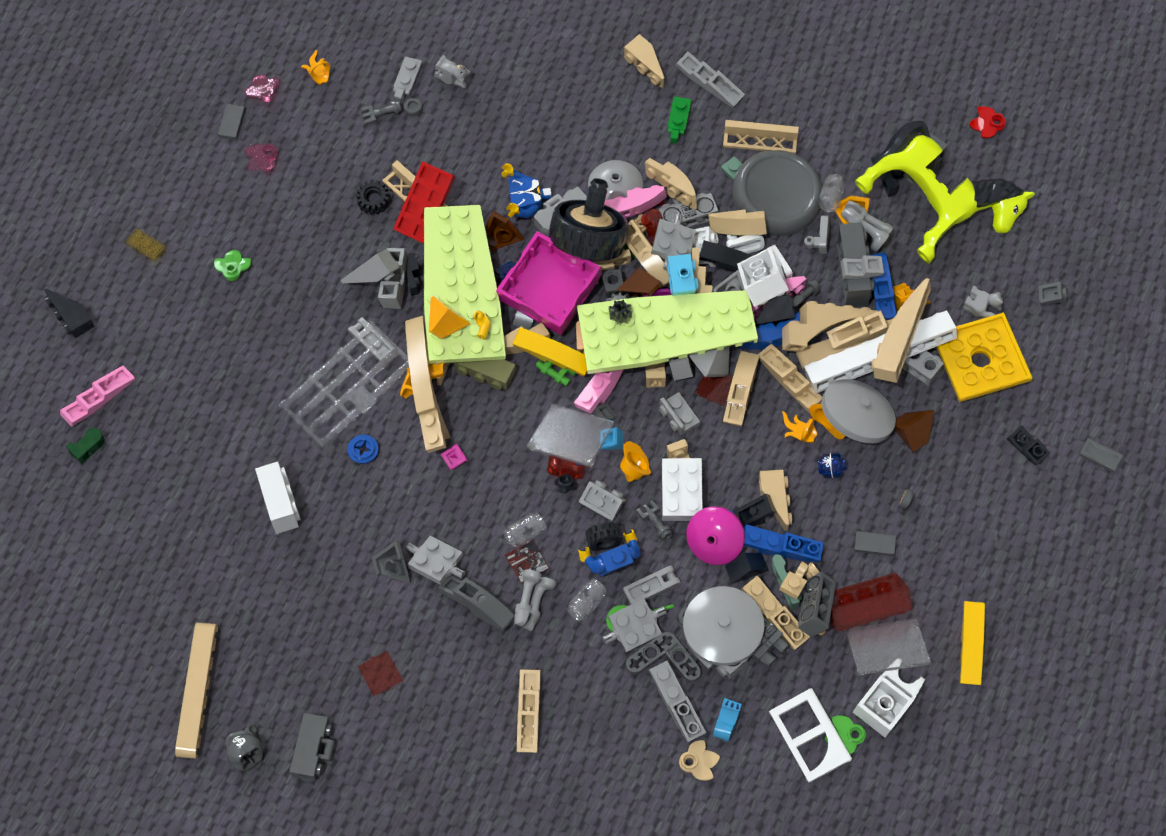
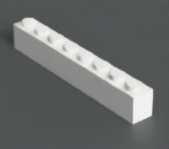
(857, 360)

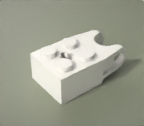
(892, 694)

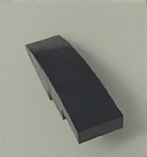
(723, 256)

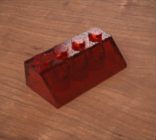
(869, 601)

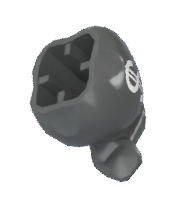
(244, 748)

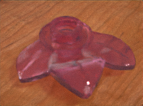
(262, 88)
(259, 158)

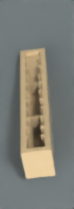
(899, 335)

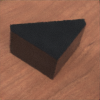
(746, 566)

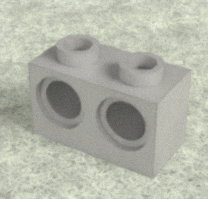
(917, 366)

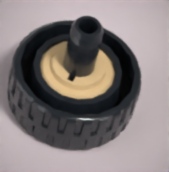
(589, 227)

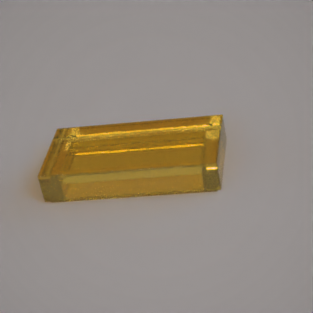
(145, 245)

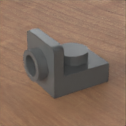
(1053, 293)

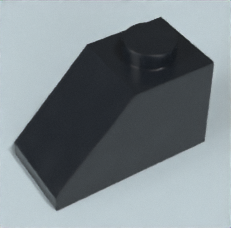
(777, 309)

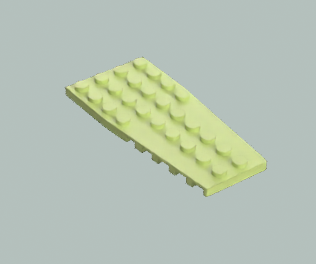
(461, 276)
(664, 329)

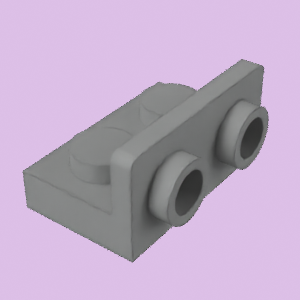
(679, 413)
(602, 499)

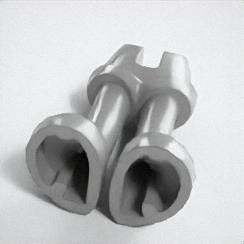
(877, 229)
(526, 614)

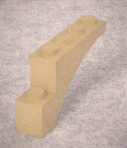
(816, 319)

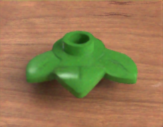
(232, 265)
(844, 728)

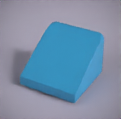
(614, 440)

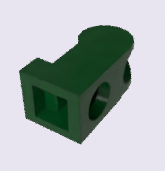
(87, 445)

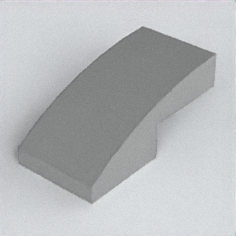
(862, 268)

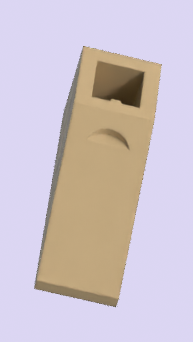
(643, 56)
(774, 484)

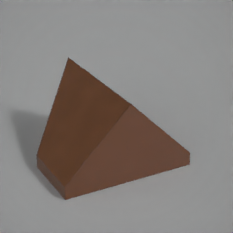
(501, 232)
(640, 283)
(914, 428)

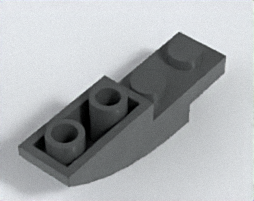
(478, 600)

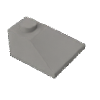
(713, 362)

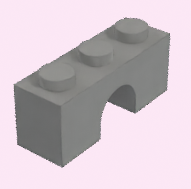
(392, 290)

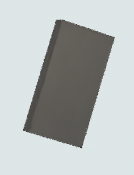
(231, 121)
(1101, 455)
(875, 543)

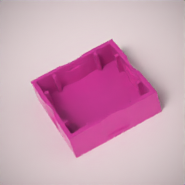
(548, 283)

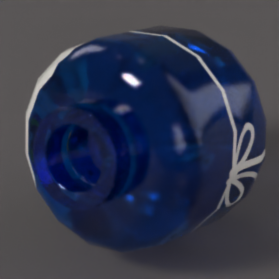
(831, 465)

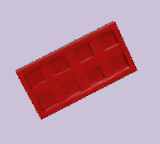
(428, 190)

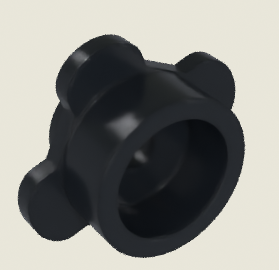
(565, 483)

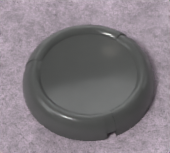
(781, 187)

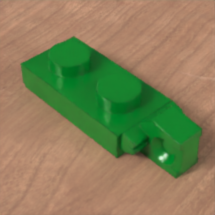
(678, 118)

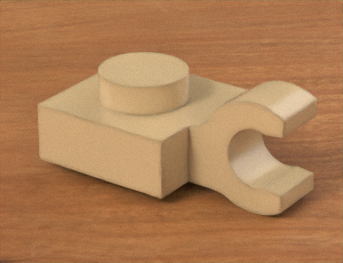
(793, 582)

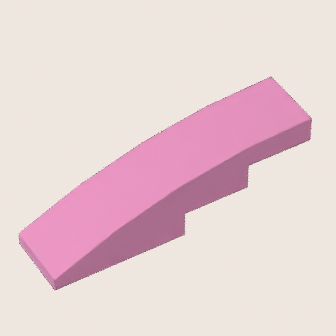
(95, 397)

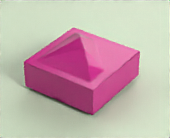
(454, 457)

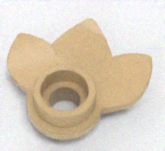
(702, 761)

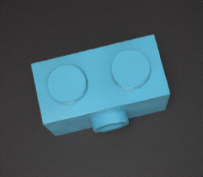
(681, 275)

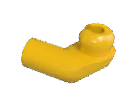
(483, 323)

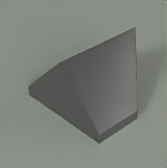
(391, 563)

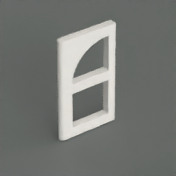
(836, 754)

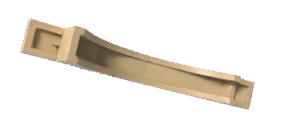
(426, 405)

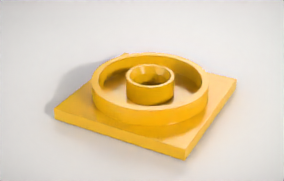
(995, 340)

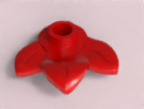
(985, 122)

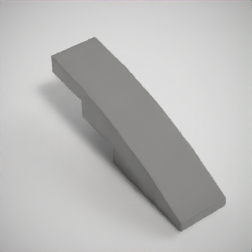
(709, 79)

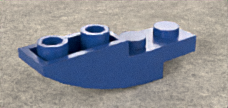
(883, 290)
(768, 335)
(786, 545)

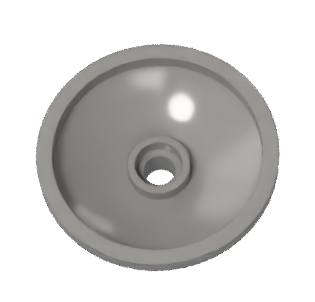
(628, 177)

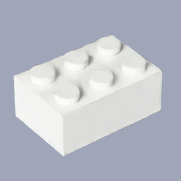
(762, 277)
(681, 488)
(278, 497)

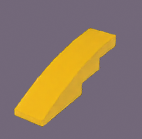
(550, 350)
(972, 642)

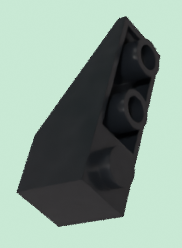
(72, 314)

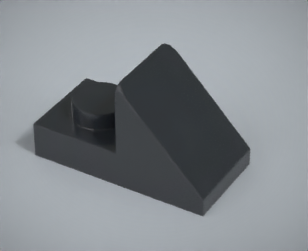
(889, 181)
(755, 511)

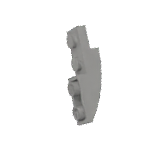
(676, 701)

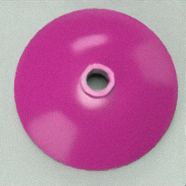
(723, 527)

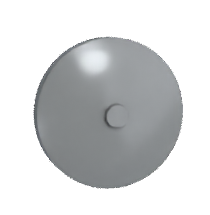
(858, 411)
(723, 625)

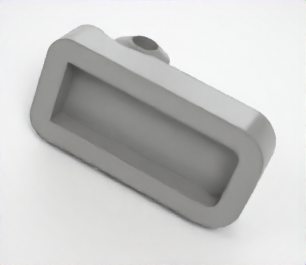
(822, 241)

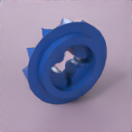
(358, 442)

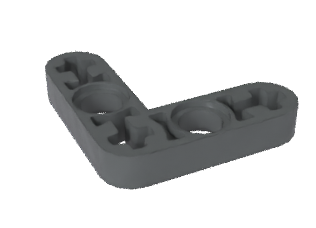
(669, 652)

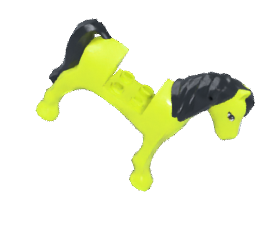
(912, 155)

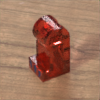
(650, 221)
(560, 466)

